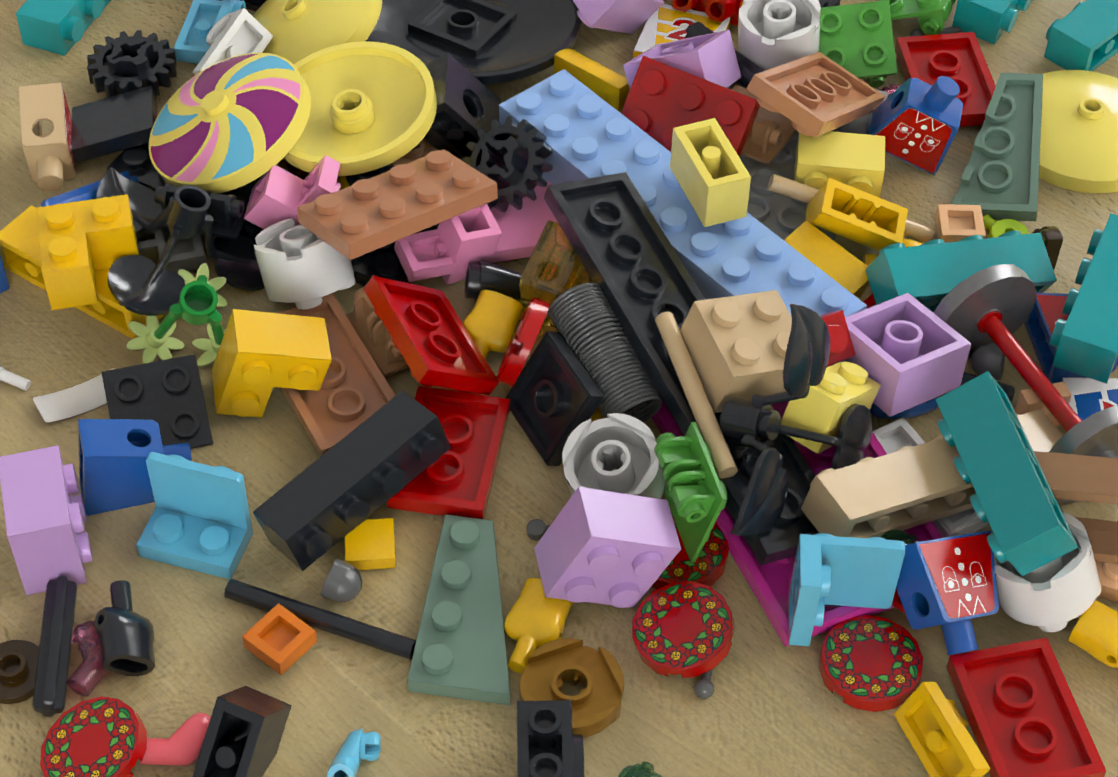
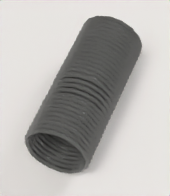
(587, 326)

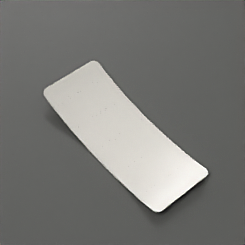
(72, 400)

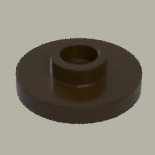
(17, 670)

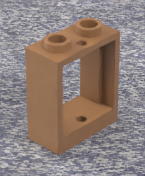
(1090, 481)

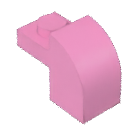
(281, 192)
(450, 246)

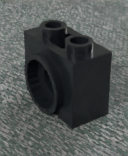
(461, 107)
(547, 740)

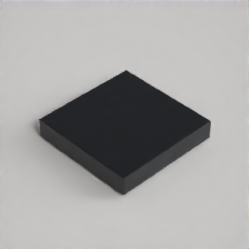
(113, 123)
(553, 397)

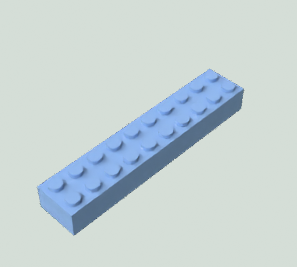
(722, 259)

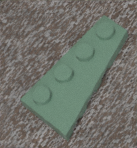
(1007, 152)
(461, 626)

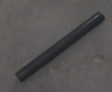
(322, 619)

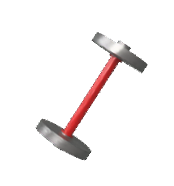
(991, 309)

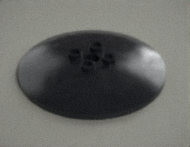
(487, 37)

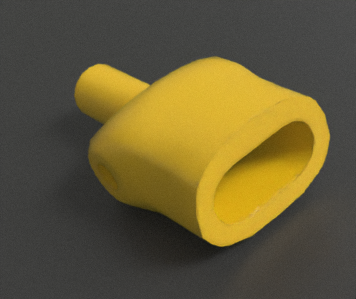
(493, 321)
(534, 622)
(1098, 633)

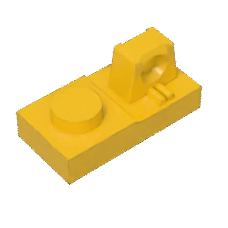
(940, 734)

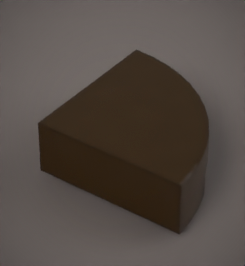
(1052, 240)

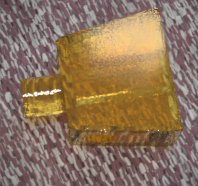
(551, 269)

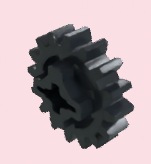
(131, 64)
(513, 159)

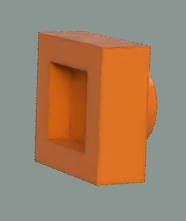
(279, 639)

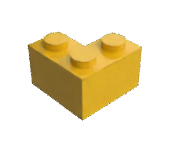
(79, 241)
(267, 353)

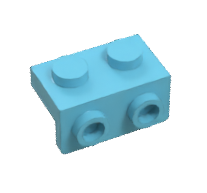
(202, 16)

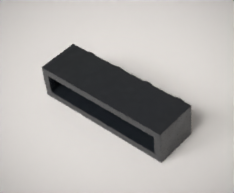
(352, 480)

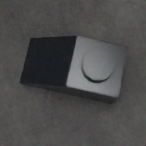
(242, 734)

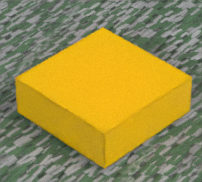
(371, 545)

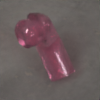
(91, 668)

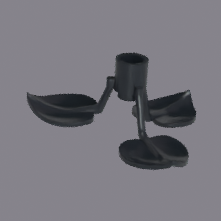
(150, 287)
(758, 422)

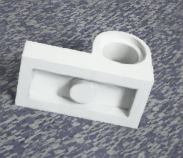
(233, 36)

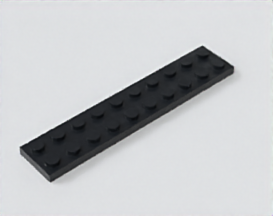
(642, 279)

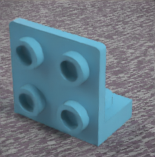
(198, 516)
(840, 574)

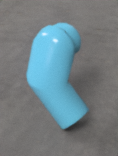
(353, 750)

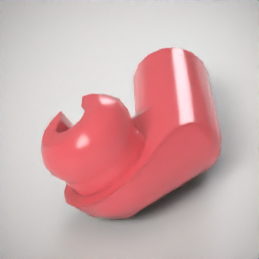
(182, 747)

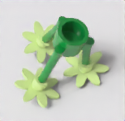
(195, 306)

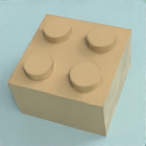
(738, 345)

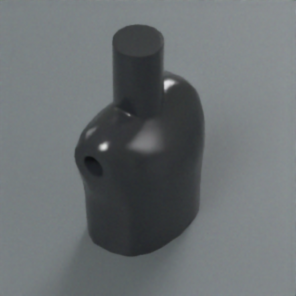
(124, 635)

